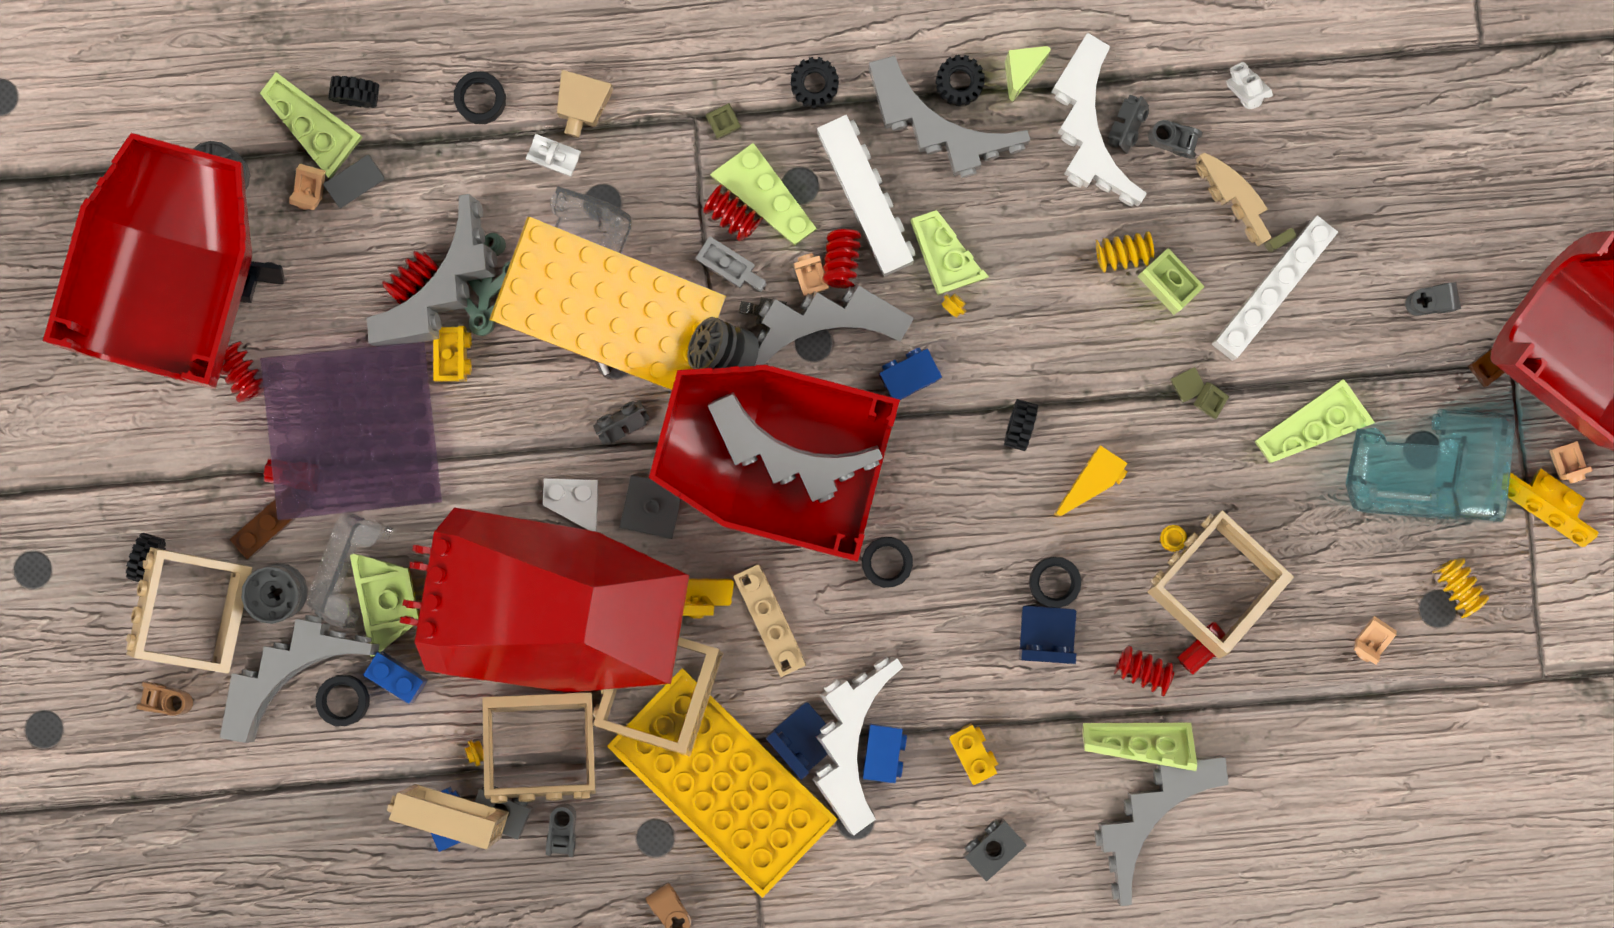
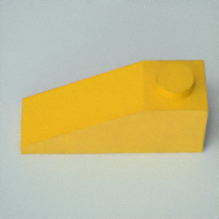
(1098, 475)

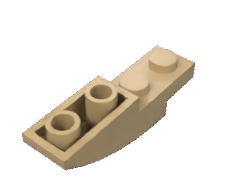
(1231, 186)

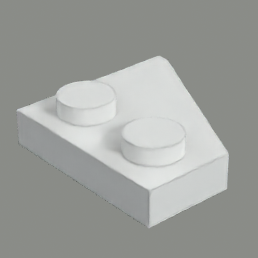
(573, 500)

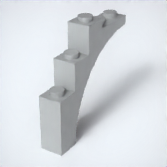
(964, 146)
(445, 291)
(819, 313)
(783, 461)
(252, 692)
(1145, 809)

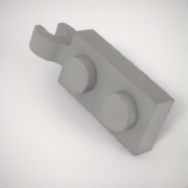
(729, 264)

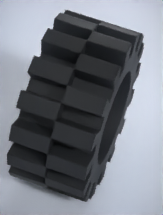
(960, 64)
(353, 91)
(814, 98)
(1021, 425)
(139, 553)

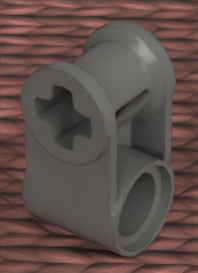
(1178, 138)
(1437, 299)
(561, 837)

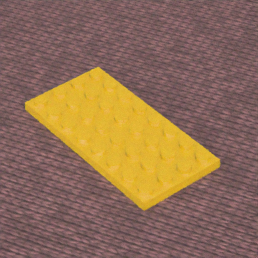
(602, 304)
(727, 788)

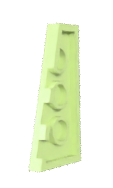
(318, 130)
(759, 187)
(1321, 420)
(1147, 742)

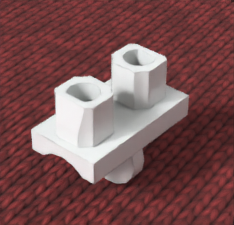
(1248, 86)
(553, 155)

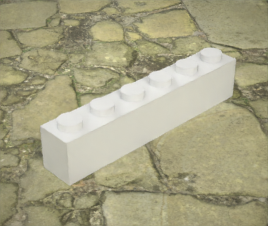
(865, 195)
(1274, 288)

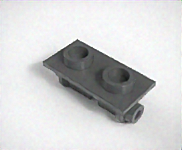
(1134, 112)
(629, 415)

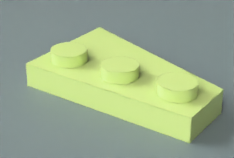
(944, 254)

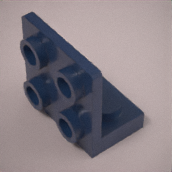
(1047, 635)
(797, 740)

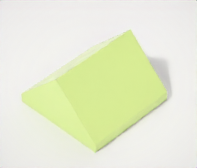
(1022, 66)
(1171, 281)

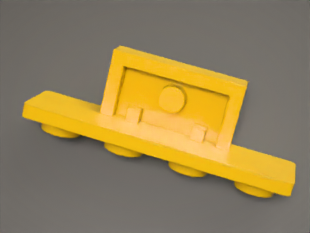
(1553, 504)
(706, 594)

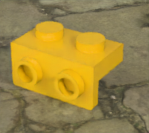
(450, 355)
(972, 754)

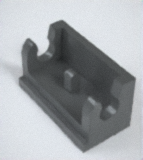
(354, 181)

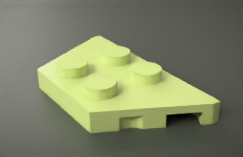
(381, 595)

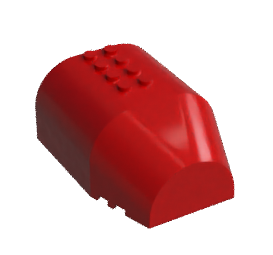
(157, 263)
(1564, 338)
(796, 411)

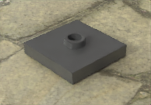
(650, 508)

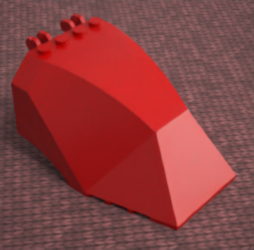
(545, 606)

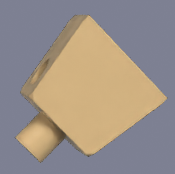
(581, 101)

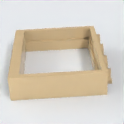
(1253, 551)
(230, 618)
(770, 620)
(534, 703)
(694, 714)
(448, 816)

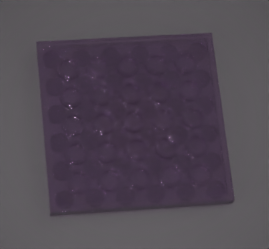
(350, 430)

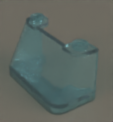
(1487, 461)
(1407, 476)

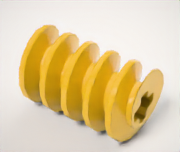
(1125, 251)
(1461, 586)

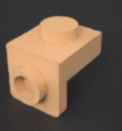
(307, 187)
(810, 274)
(1570, 462)
(1373, 640)

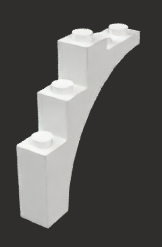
(1081, 128)
(840, 740)

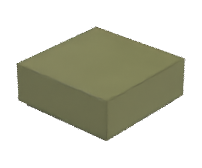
(723, 121)
(1280, 240)
(1188, 384)
(1211, 400)

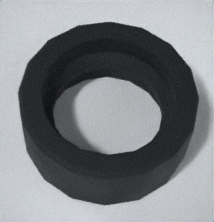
(479, 77)
(907, 562)
(1074, 576)
(327, 686)

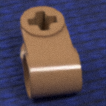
(159, 699)
(666, 905)

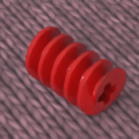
(731, 214)
(839, 258)
(410, 277)
(240, 375)
(1145, 670)

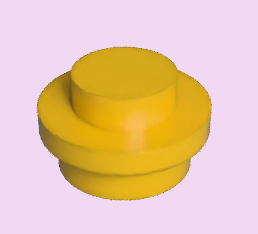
(954, 305)
(1173, 537)
(474, 752)

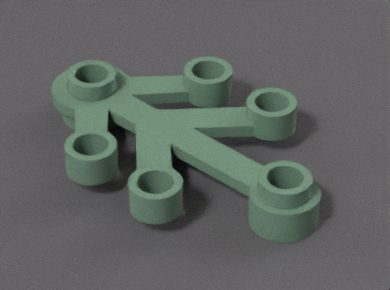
(485, 291)

